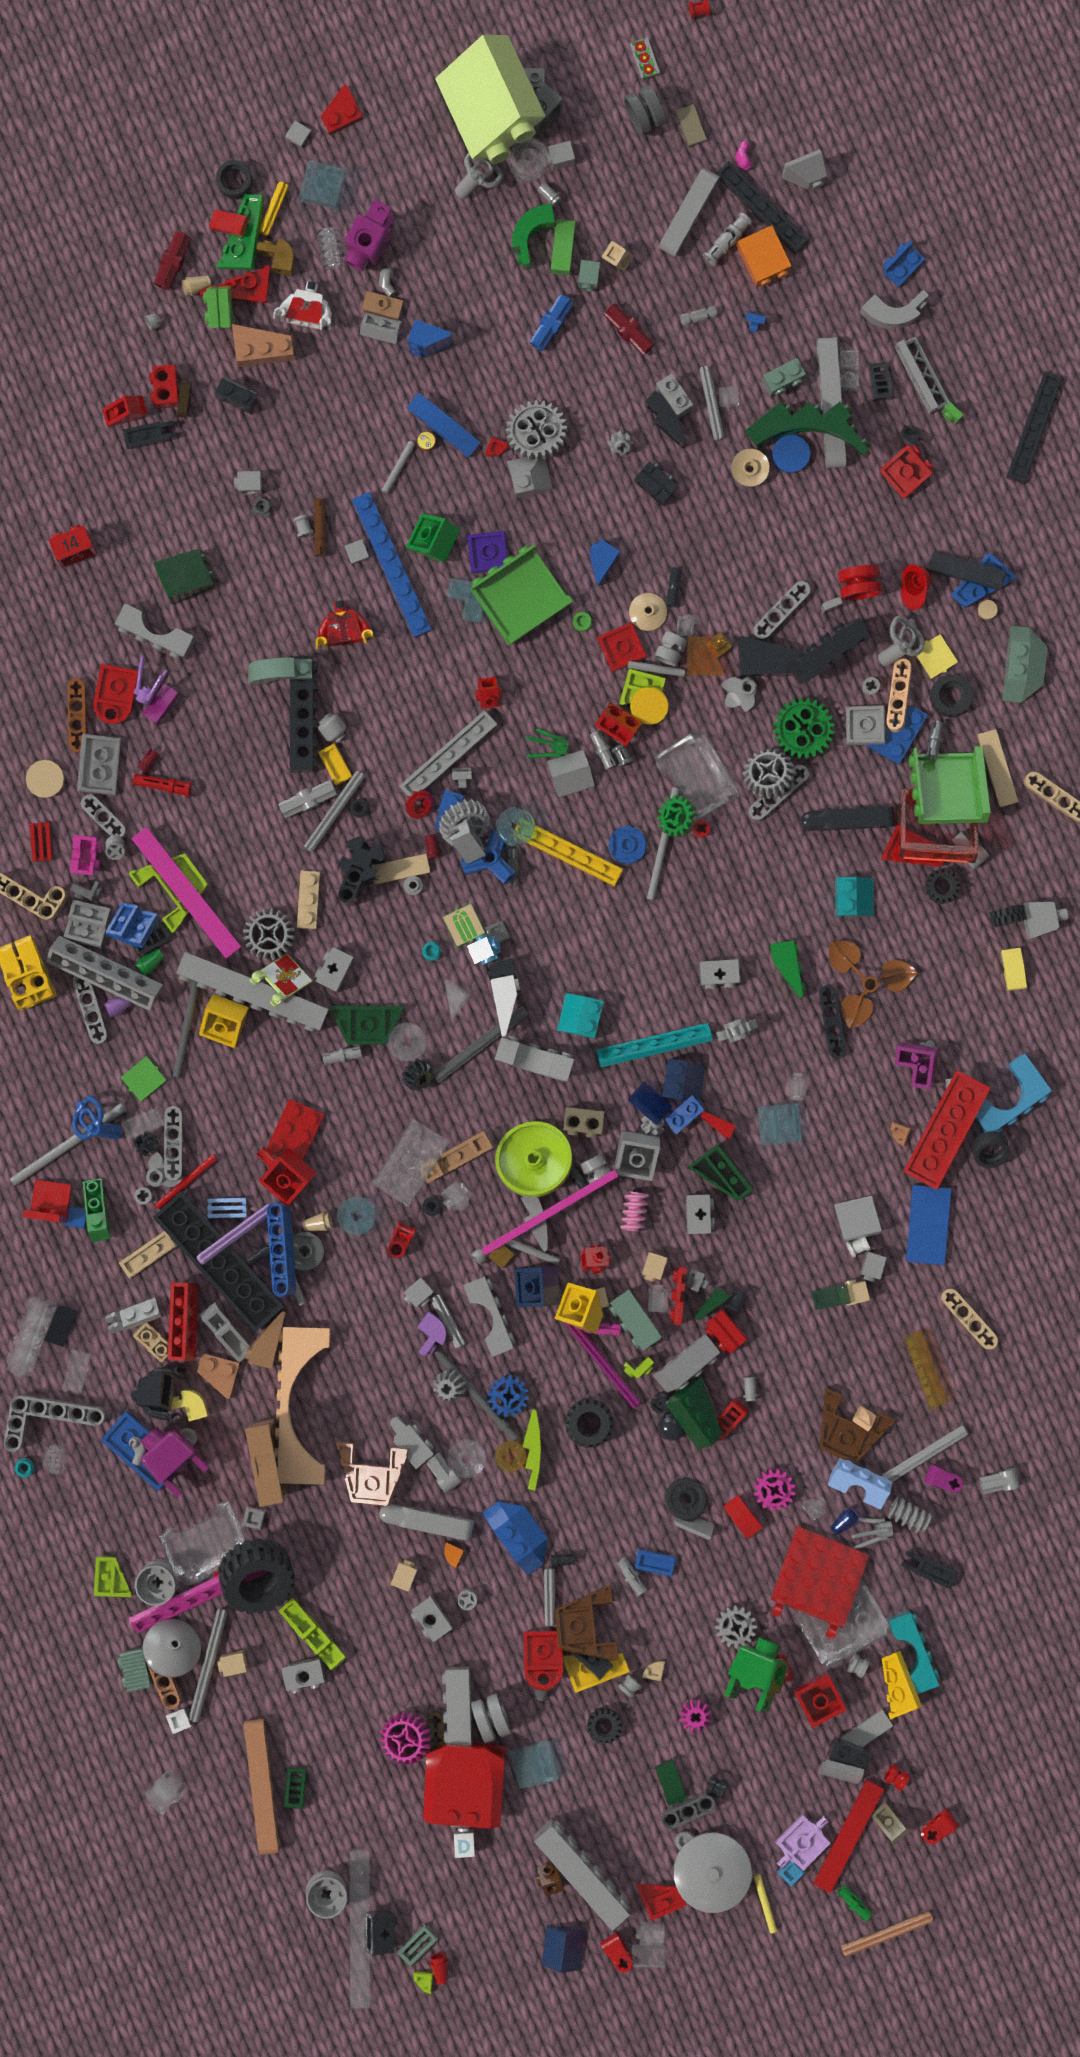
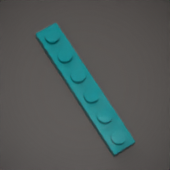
(654, 1045)

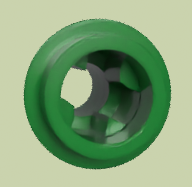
(149, 962)

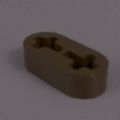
(184, 399)
(440, 1729)

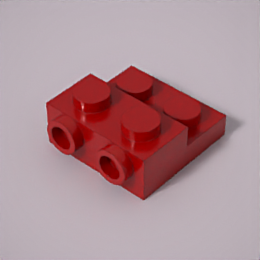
(907, 470)

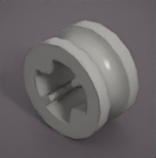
(869, 680)
(139, 1191)

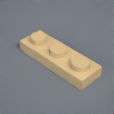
(308, 900)

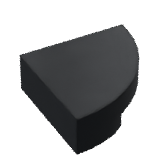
(910, 434)

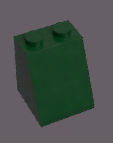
(184, 575)

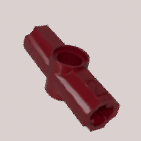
(172, 260)
(629, 329)

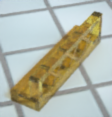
(925, 1369)

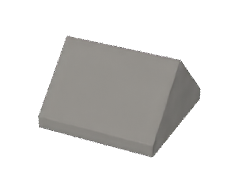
(571, 773)

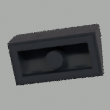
(60, 1325)

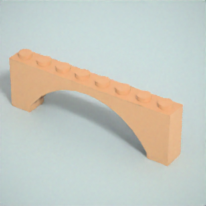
(294, 1462)

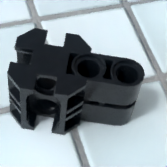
(360, 865)

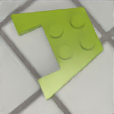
(177, 916)

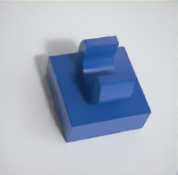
(755, 318)

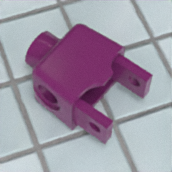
(369, 230)
(169, 1455)

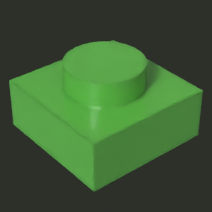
(951, 413)

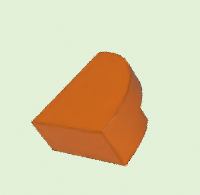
(452, 1554)

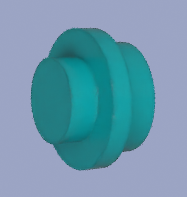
(431, 951)

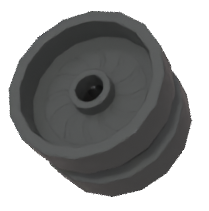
(644, 110)

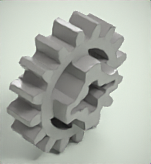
(737, 1030)
(745, 1622)

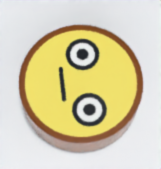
(426, 441)

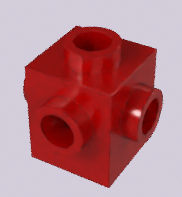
(488, 693)
(595, 1259)

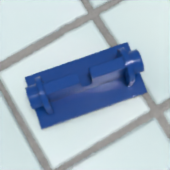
(684, 1114)

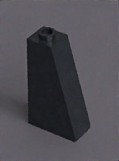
(763, 658)

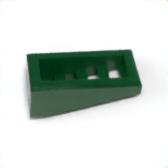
(714, 1300)
(295, 1805)

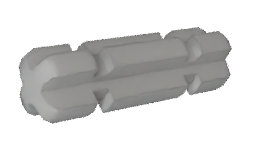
(698, 315)

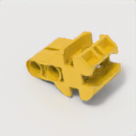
(33, 968)

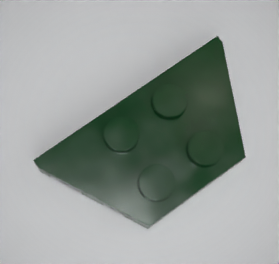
(366, 1023)

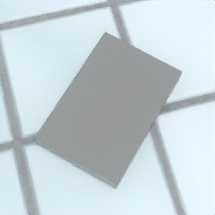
(98, 764)

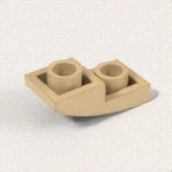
(152, 1340)

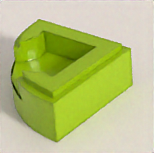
(423, 1980)

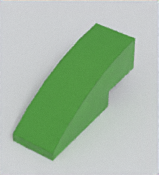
(562, 247)

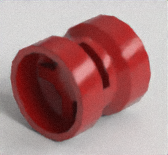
(897, 1777)

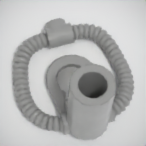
(474, 177)
(901, 647)

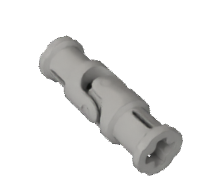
(725, 241)

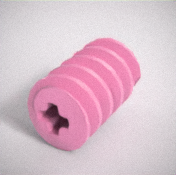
(634, 1211)

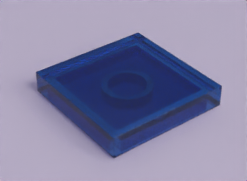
(650, 1103)

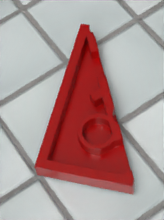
(249, 287)

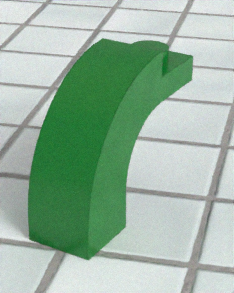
(531, 222)

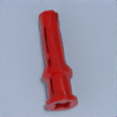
(172, 785)

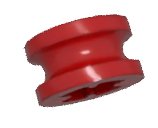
(702, 834)

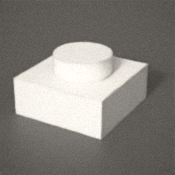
(178, 1720)

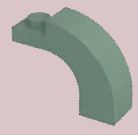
(279, 669)

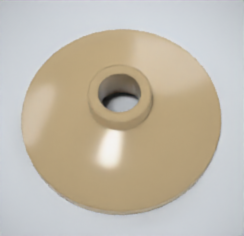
(752, 458)
(646, 621)

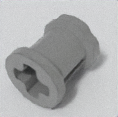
(303, 526)

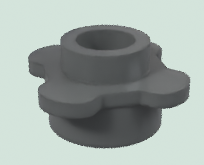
(262, 502)

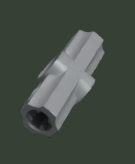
(307, 799)

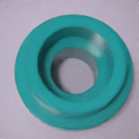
(18, 1467)

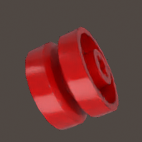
(860, 582)

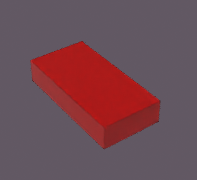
(229, 223)

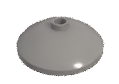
(164, 1657)

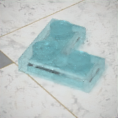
(461, 591)

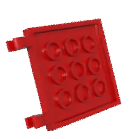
(819, 1578)

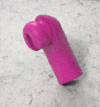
(741, 156)

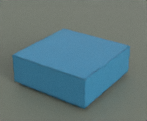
(791, 1873)

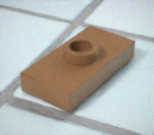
(382, 305)

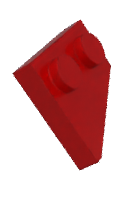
(341, 111)
(660, 1899)

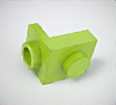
(643, 1368)

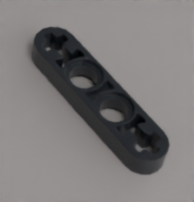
(835, 1021)

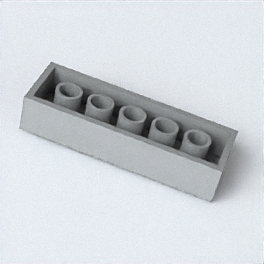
(582, 1875)

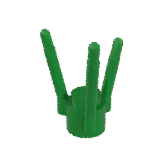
(558, 744)

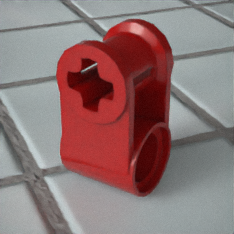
(401, 1238)
(941, 1826)
(615, 1950)

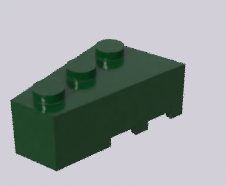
(722, 1172)
(695, 1413)

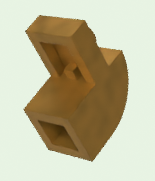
(282, 254)

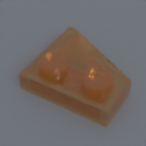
(701, 657)

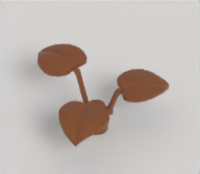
(855, 1008)

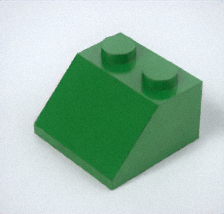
(433, 537)

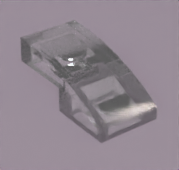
(76, 1371)

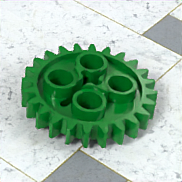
(817, 718)

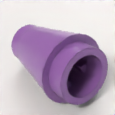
(116, 1006)

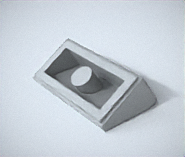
(380, 328)
(697, 1526)

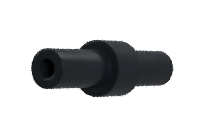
(263, 1252)

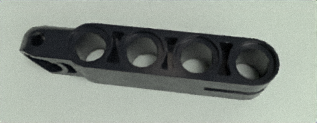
(848, 819)

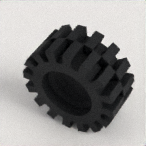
(934, 894)
(1007, 916)
(604, 1713)

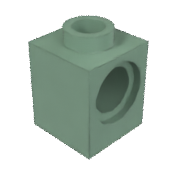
(588, 275)

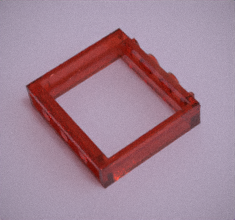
(933, 852)

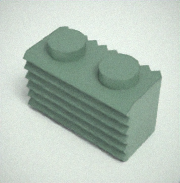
(135, 1670)

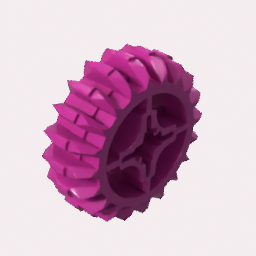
(420, 1741)

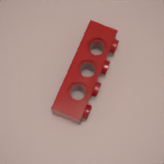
(183, 1321)

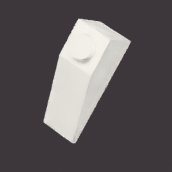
(505, 996)

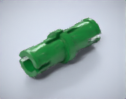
(854, 1903)

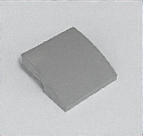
(87, 924)
(841, 1771)

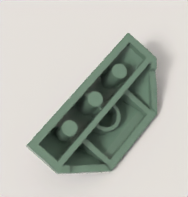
(1023, 664)

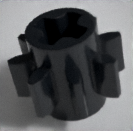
(146, 1144)

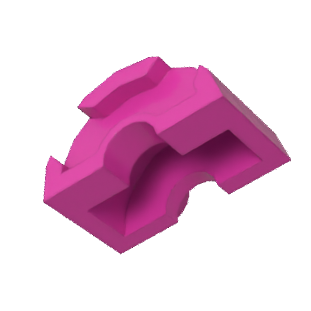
(85, 855)

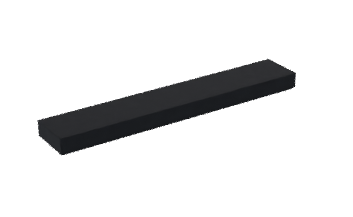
(762, 207)
(1034, 427)

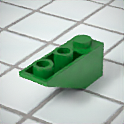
(785, 961)
(96, 1210)

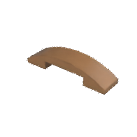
(460, 1155)

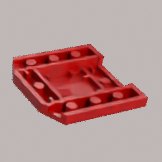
(463, 1786)

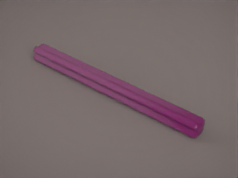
(604, 1364)

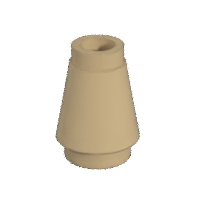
(194, 285)
(319, 1222)

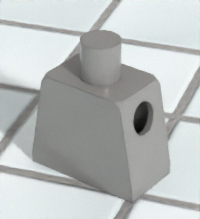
(1042, 918)

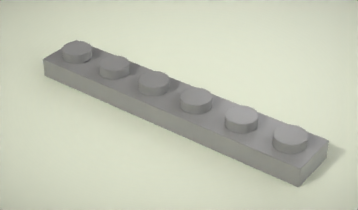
(449, 754)

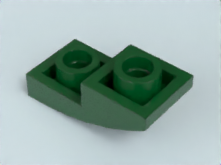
(670, 1782)

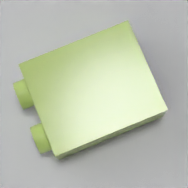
(490, 98)

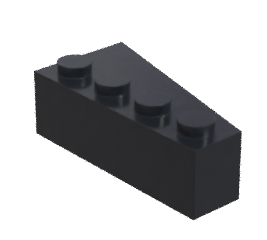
(828, 650)

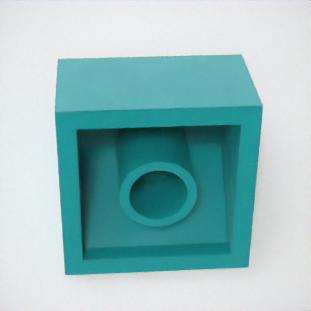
(854, 897)
(580, 1015)

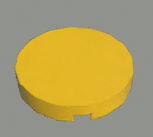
(649, 705)

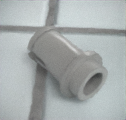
(549, 194)
(750, 1389)

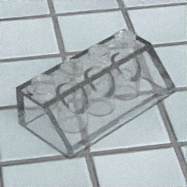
(410, 1162)

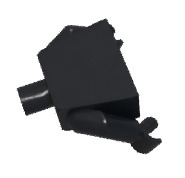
(156, 1392)

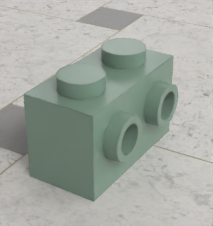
(784, 377)

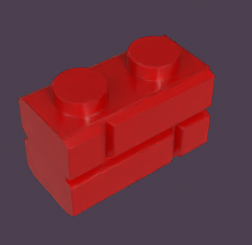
(726, 1331)

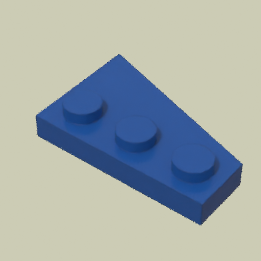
(898, 742)

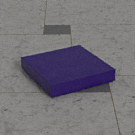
(487, 551)

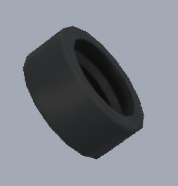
(237, 165)
(991, 1160)

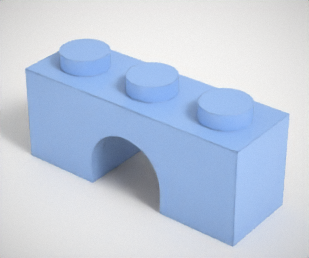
(848, 1474)

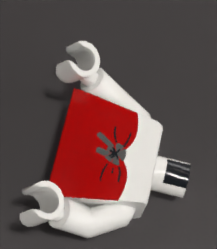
(305, 308)

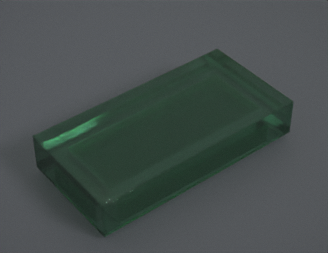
(831, 1297)

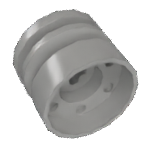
(150, 1590)
(326, 1905)

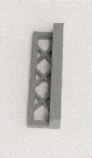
(917, 377)

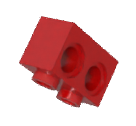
(169, 386)
(618, 724)

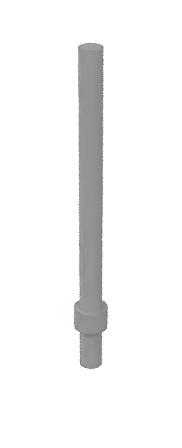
(660, 857)

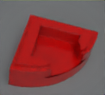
(496, 448)

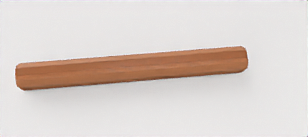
(887, 1934)

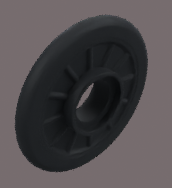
(681, 1510)

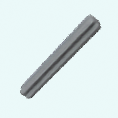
(711, 401)

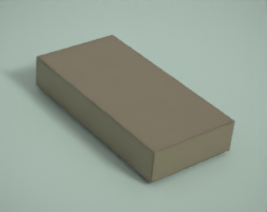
(691, 125)

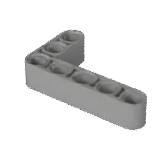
(49, 1405)

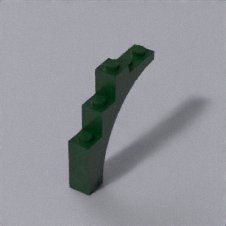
(809, 418)

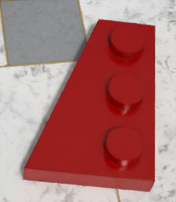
(891, 850)
(677, 1295)

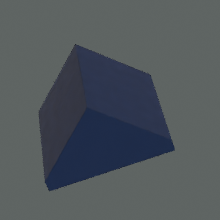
(563, 1949)

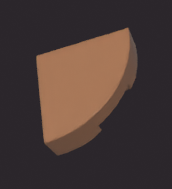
(899, 1133)

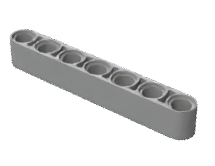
(830, 395)

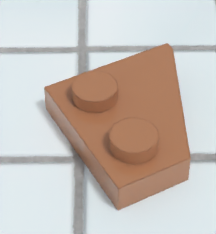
(219, 1373)

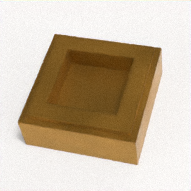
(501, 1255)

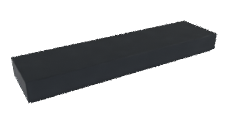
(966, 570)

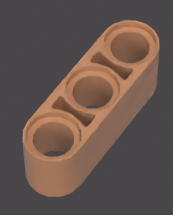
(165, 1690)

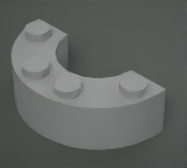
(534, 1059)

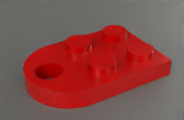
(115, 692)
(542, 1659)

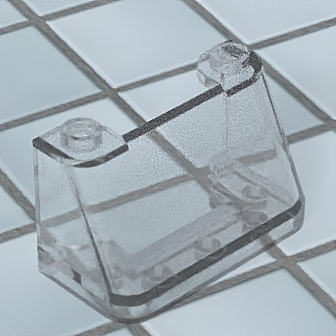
(698, 773)
(200, 1548)

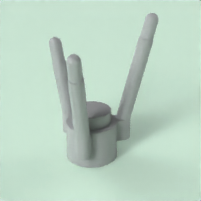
(883, 1530)

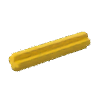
(273, 208)

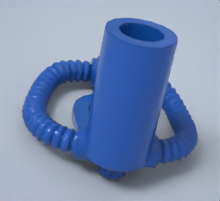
(97, 1127)

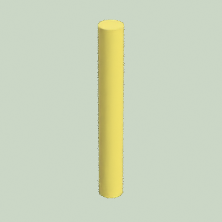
(765, 1903)

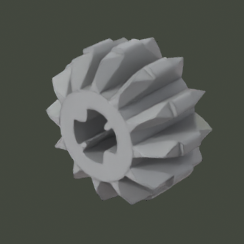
(450, 1379)

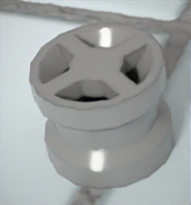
(114, 852)
(466, 1602)
(858, 1665)
(630, 1686)

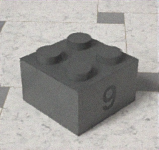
(551, 106)

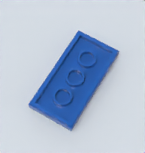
(928, 1225)
(118, 1441)

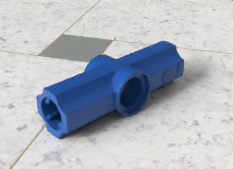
(551, 322)

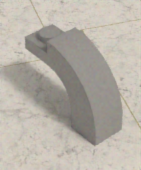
(893, 318)

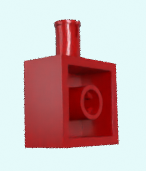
(285, 1175)

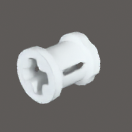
(857, 1246)

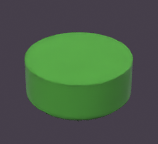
(582, 621)

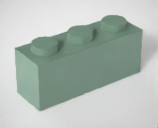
(634, 1320)

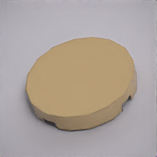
(45, 779)

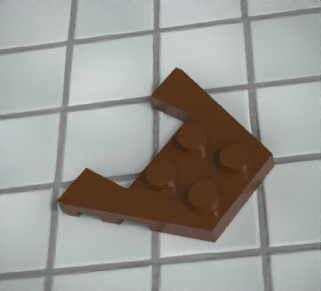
(844, 1437)
(577, 1626)

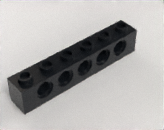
(308, 763)

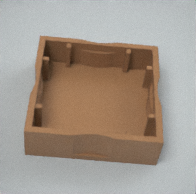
(262, 1453)

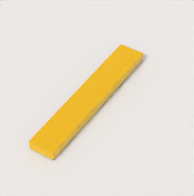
(574, 855)

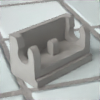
(467, 842)

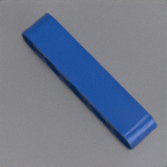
(275, 1242)

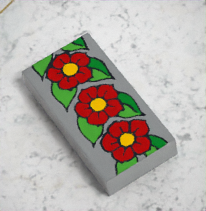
(644, 58)

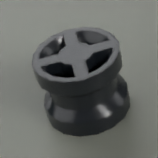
(716, 1786)

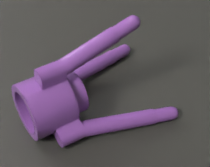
(146, 694)

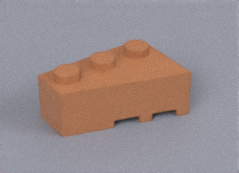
(261, 346)

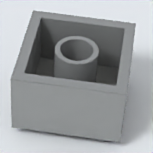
(637, 1155)

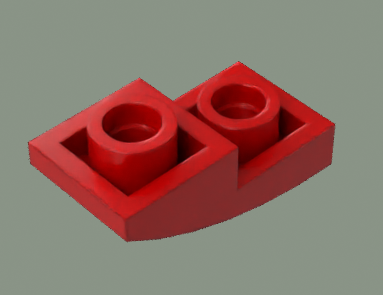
(743, 1517)

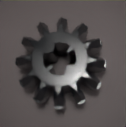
(418, 1075)

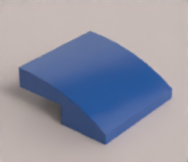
(132, 925)

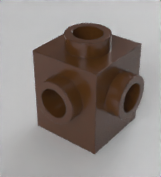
(549, 1878)

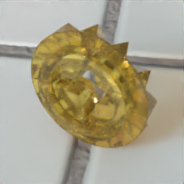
(517, 1462)

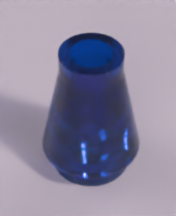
(844, 1521)

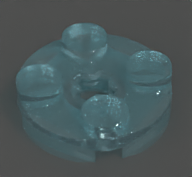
(517, 816)
(365, 1209)

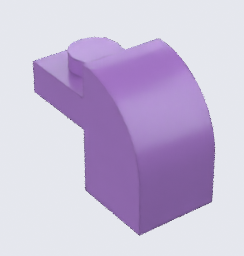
(435, 1329)

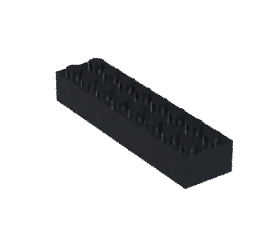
(227, 1269)

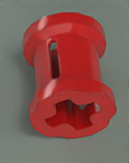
(698, 8)

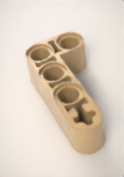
(40, 904)

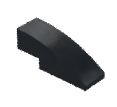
(666, 418)

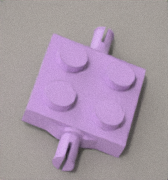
(802, 1842)

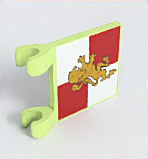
(284, 977)

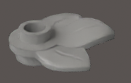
(737, 695)
(156, 1165)

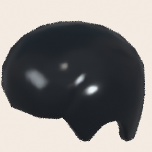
(669, 1427)

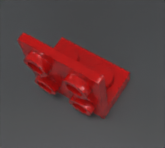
(49, 1202)

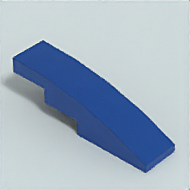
(443, 425)

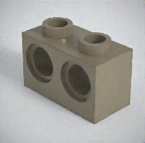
(583, 1116)

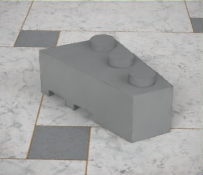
(687, 1364)

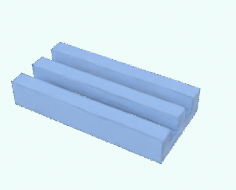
(243, 1208)

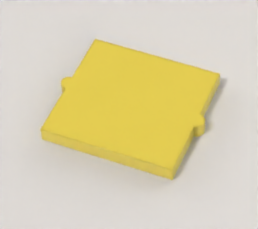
(936, 657)

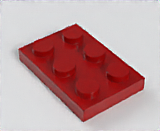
(295, 1130)

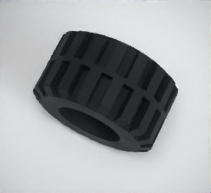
(601, 1435)

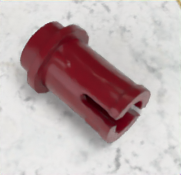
(148, 760)
(432, 846)

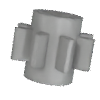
(620, 443)
(650, 1128)

